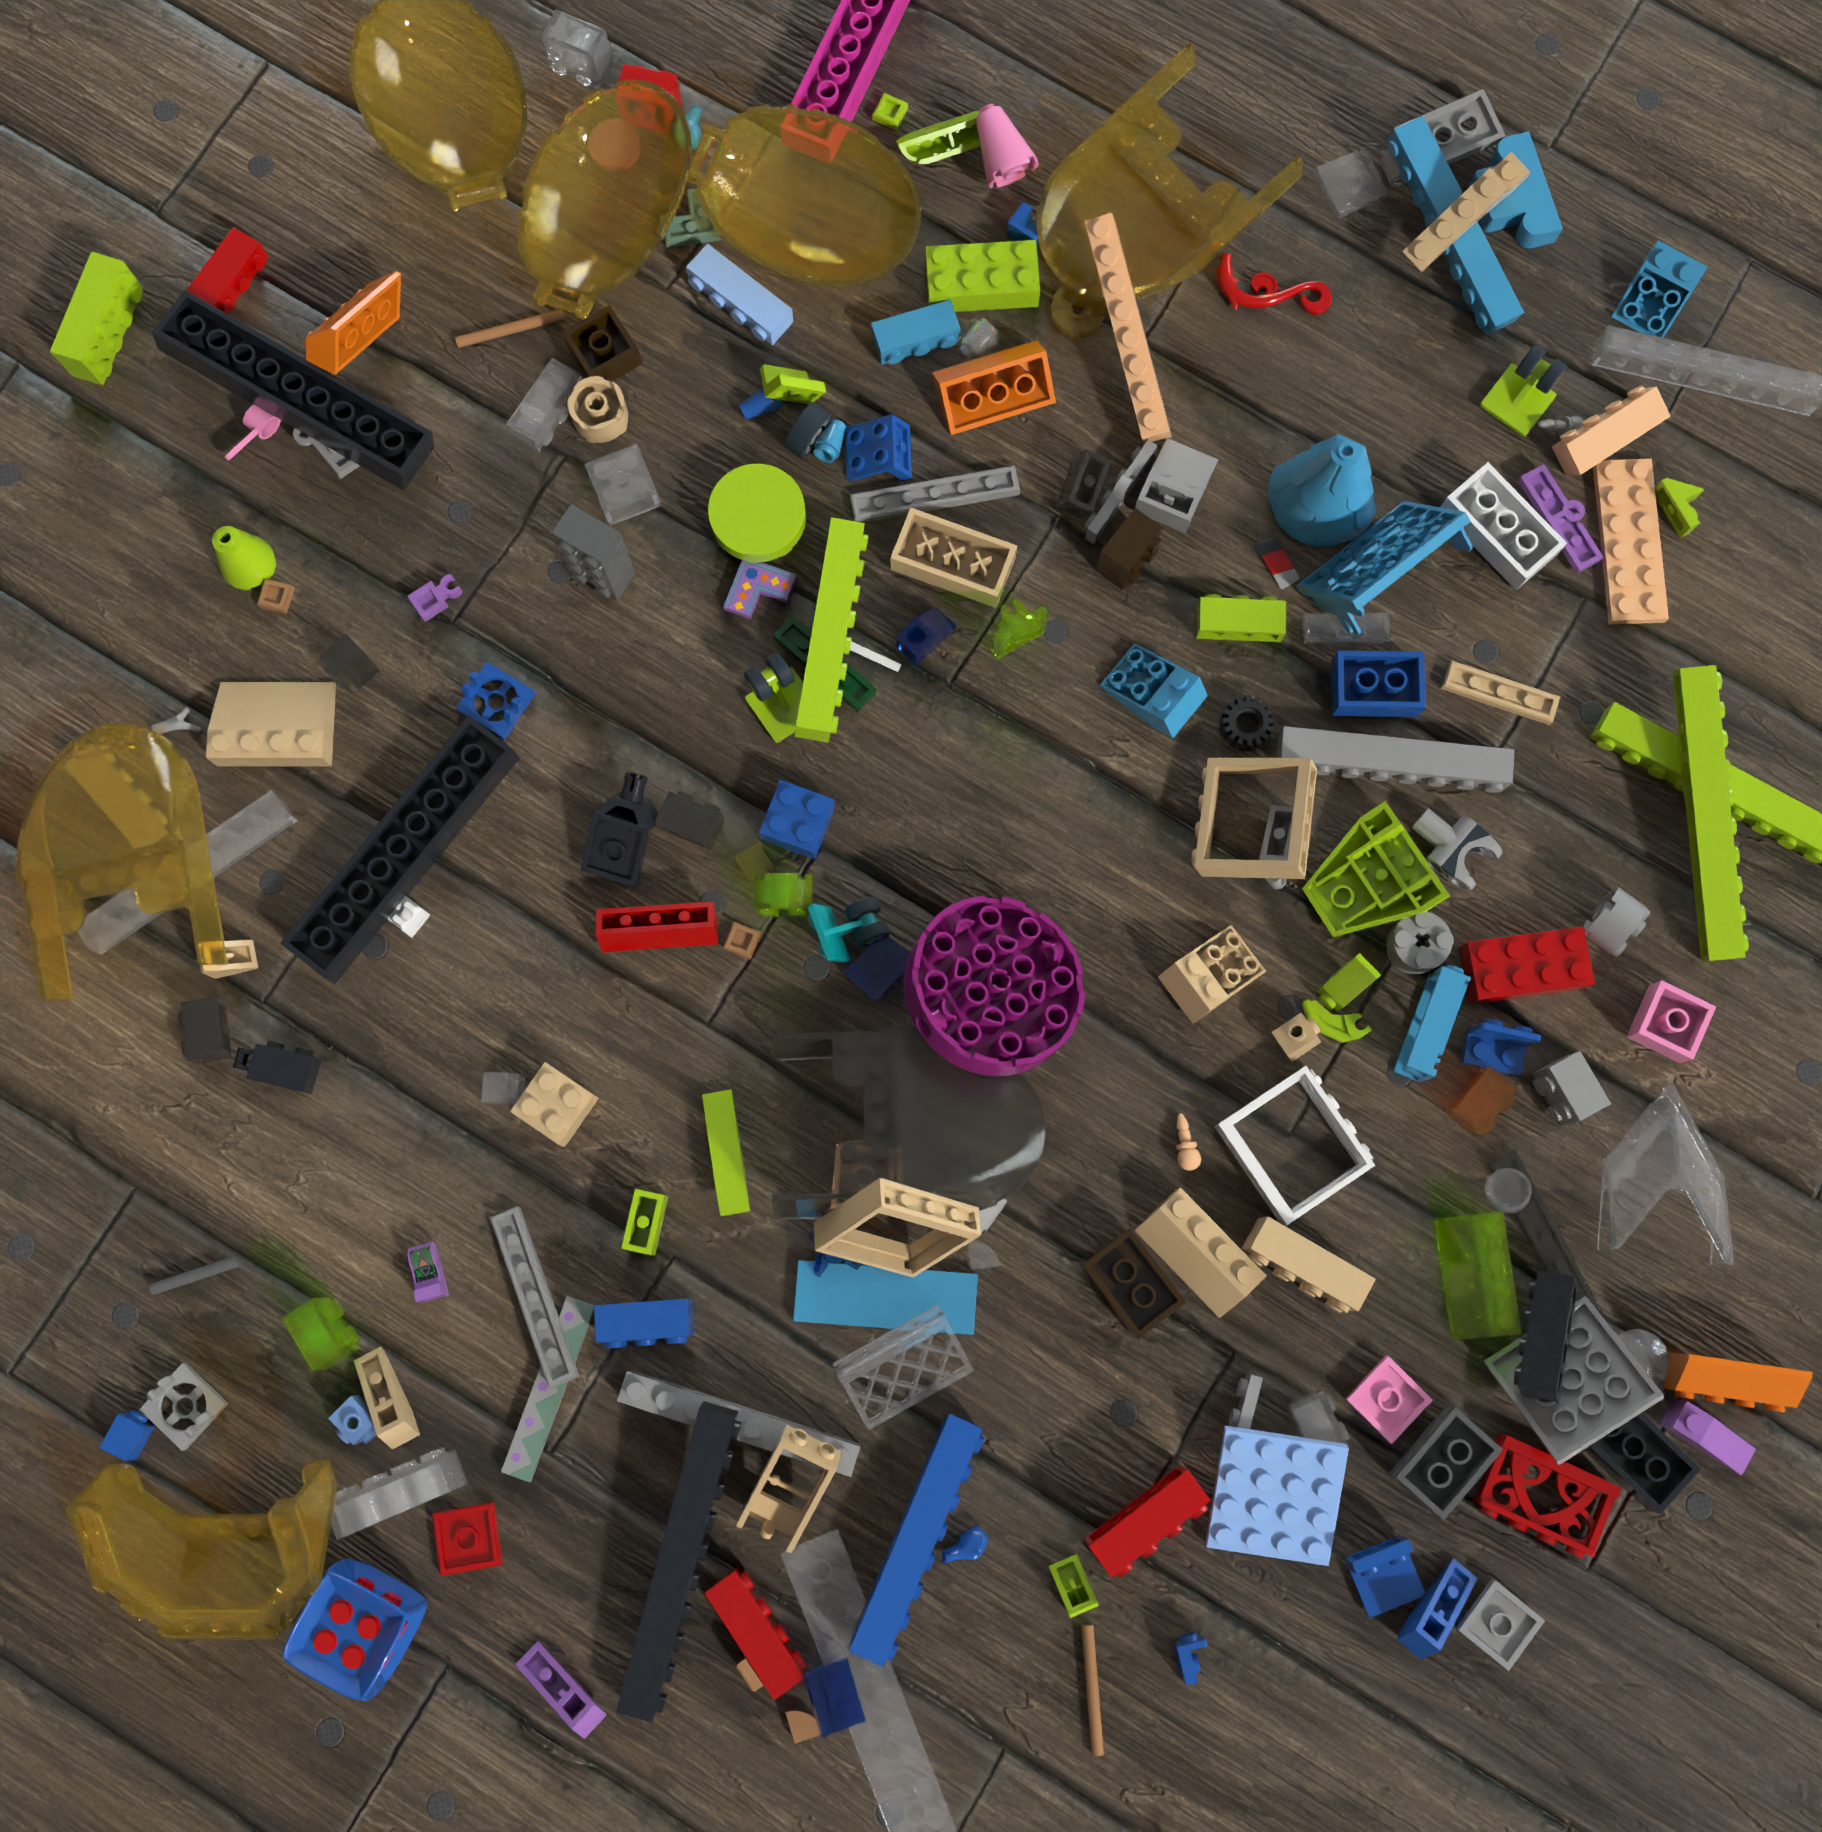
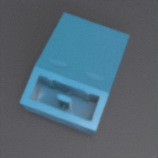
(1659, 290)
(1155, 689)

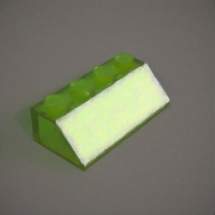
(1477, 1276)

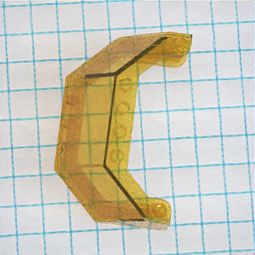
(204, 1570)

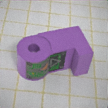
(427, 1272)

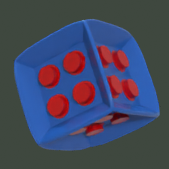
(354, 1629)

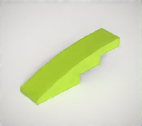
(726, 1153)

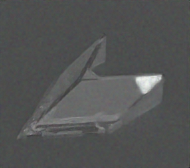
(1658, 1155)

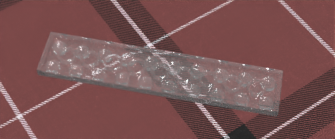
(889, 1737)

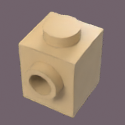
(1297, 1046)

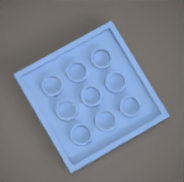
(1276, 1495)

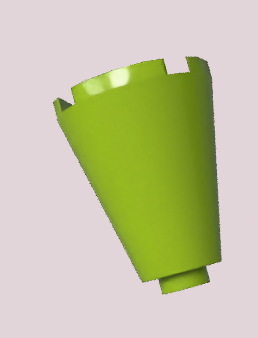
(243, 557)

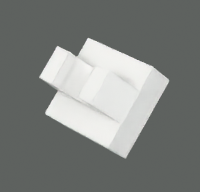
(408, 916)

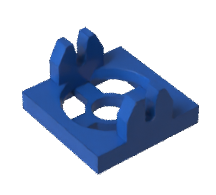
(511, 713)

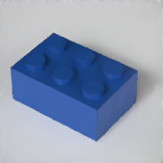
(1378, 683)
(644, 1322)

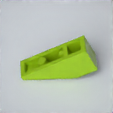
(1347, 983)

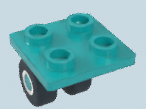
(862, 919)

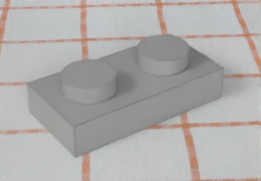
(1248, 1391)

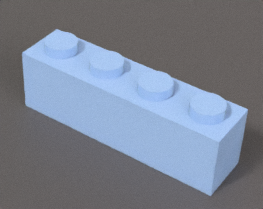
(739, 295)

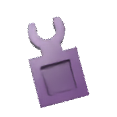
(431, 599)

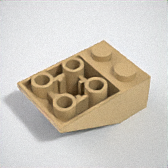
(1211, 974)

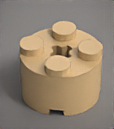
(596, 424)

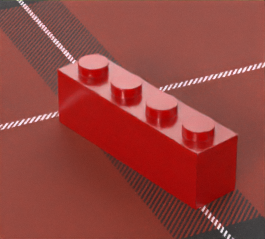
(229, 271)
(657, 926)
(756, 1633)

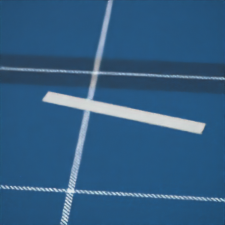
(875, 656)

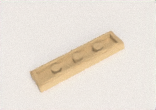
(1500, 692)

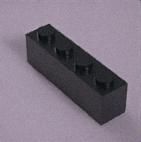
(1547, 1336)

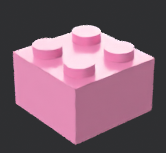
(1671, 1022)

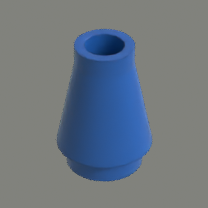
(759, 405)

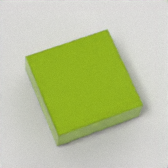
(890, 111)

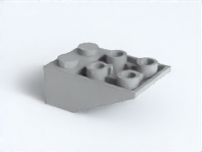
(1176, 485)

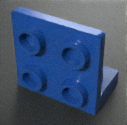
(878, 448)
(1497, 1046)
(1385, 1575)

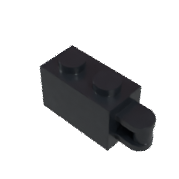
(280, 1067)

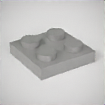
(1500, 1624)

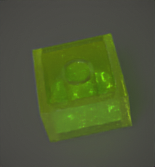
(322, 1333)

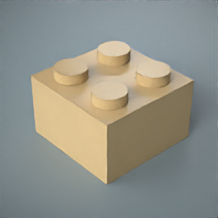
(554, 1105)

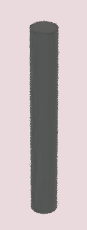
(194, 1275)

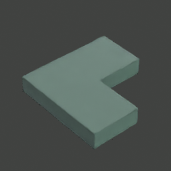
(691, 228)

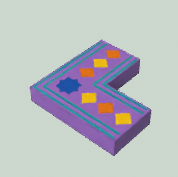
(754, 580)

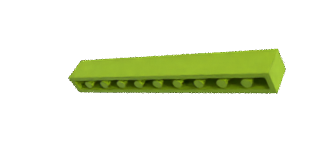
(1754, 803)
(1709, 813)

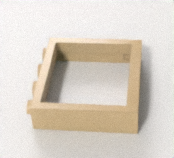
(1301, 821)
(952, 1222)

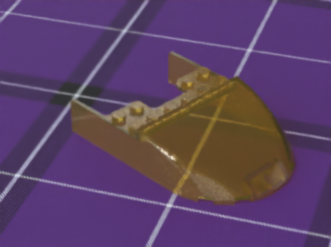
(1160, 215)
(108, 820)

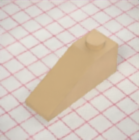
(386, 1399)

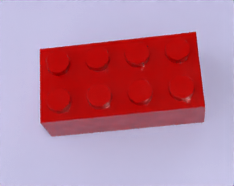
(1527, 965)
(1147, 1521)

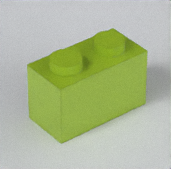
(644, 1222)

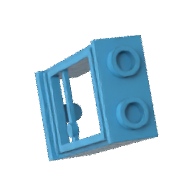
(1432, 1023)

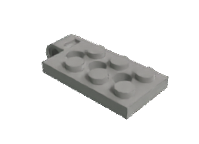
(1462, 143)

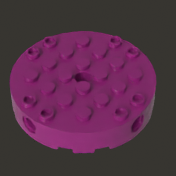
(987, 1025)

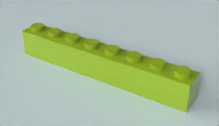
(829, 630)

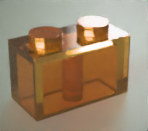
(1482, 1102)

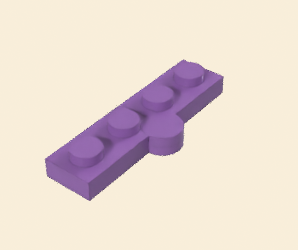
(1561, 516)

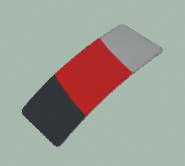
(1277, 562)

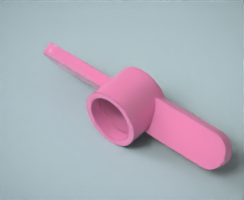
(260, 423)

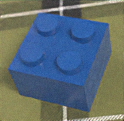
(797, 819)

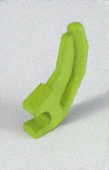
(1334, 1026)

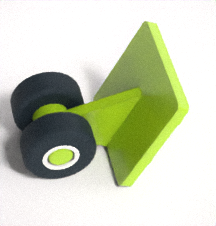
(1519, 397)
(775, 696)

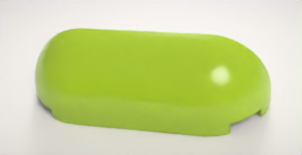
(941, 139)

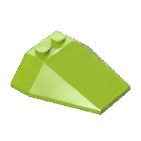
(1373, 877)

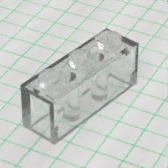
(544, 406)

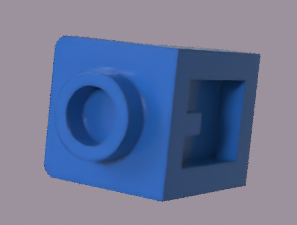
(1187, 1662)

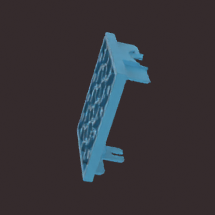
(1422, 532)

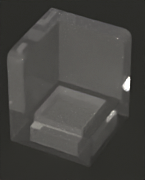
(502, 1088)

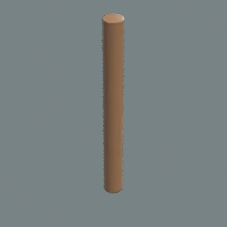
(510, 328)
(1092, 1690)

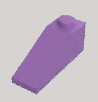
(1707, 1435)
(561, 1690)

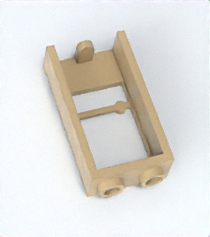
(777, 1513)

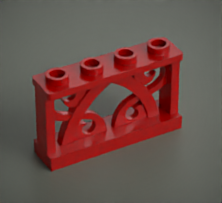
(1586, 1490)

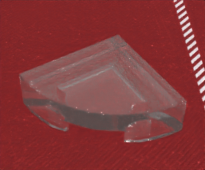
(982, 1255)

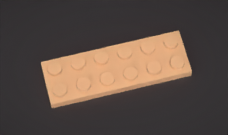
(1630, 542)

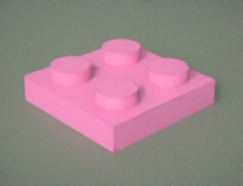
(1388, 1399)

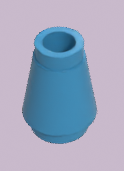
(830, 441)

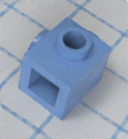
(353, 1421)

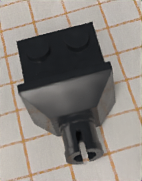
(620, 833)

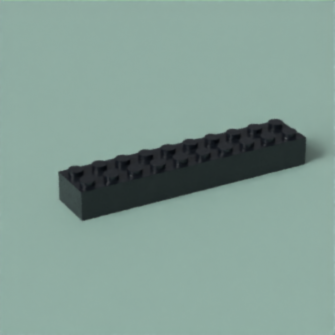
(293, 390)
(400, 850)

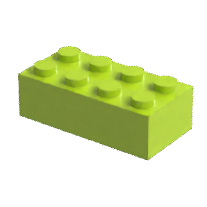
(983, 275)
(97, 319)

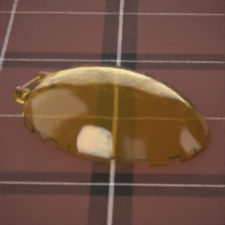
(440, 95)
(603, 193)
(808, 195)

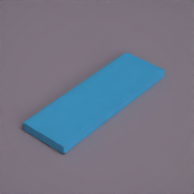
(883, 1297)

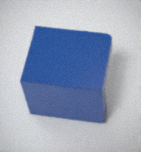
(1021, 225)

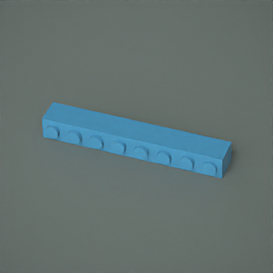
(1470, 256)

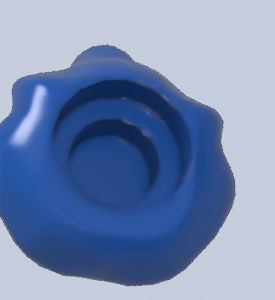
(969, 1546)

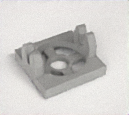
(153, 1411)

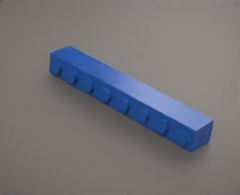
(914, 1540)

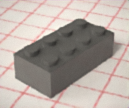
(593, 553)

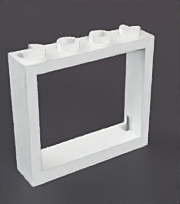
(1342, 1128)

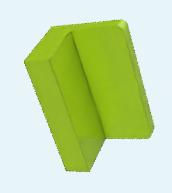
(790, 385)

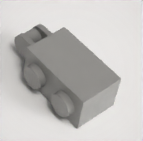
(1277, 839)

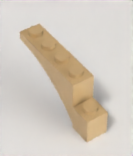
(1466, 211)

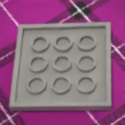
(1598, 1392)

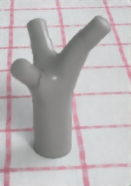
(175, 723)

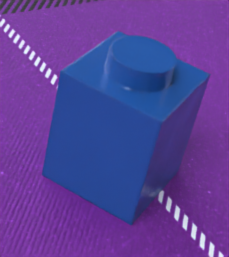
(127, 1435)

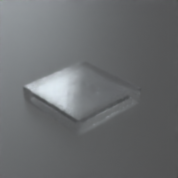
(1351, 183)

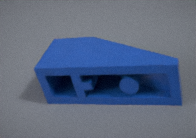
(1437, 1611)

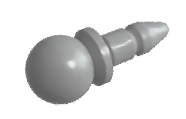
(1562, 425)

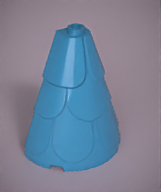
(1324, 493)

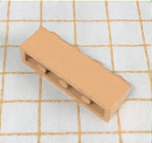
(1611, 430)

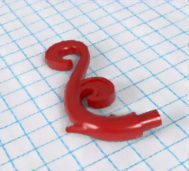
(1266, 281)

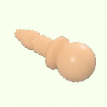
(1188, 1157)

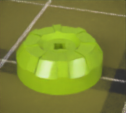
(757, 513)

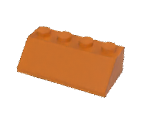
(355, 324)
(994, 387)
(1736, 1380)

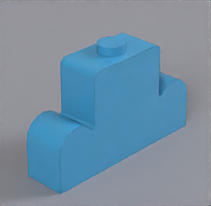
(1530, 204)

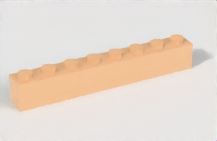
(1128, 328)

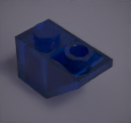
(924, 635)

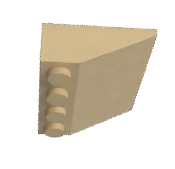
(272, 724)

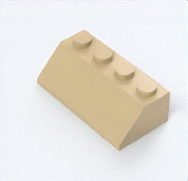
(1200, 1253)

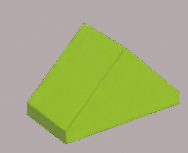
(1073, 1586)

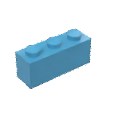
(915, 332)

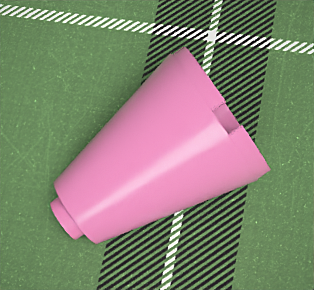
(1002, 148)

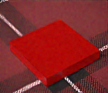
(467, 1538)

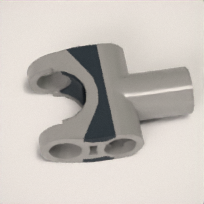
(1452, 846)

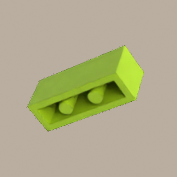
(1240, 618)

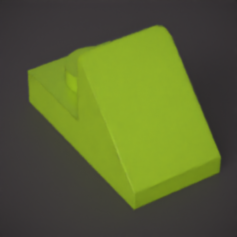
(1674, 500)

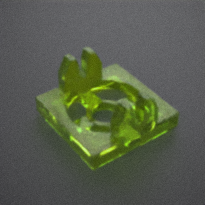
(1018, 628)

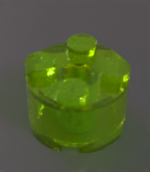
(783, 893)

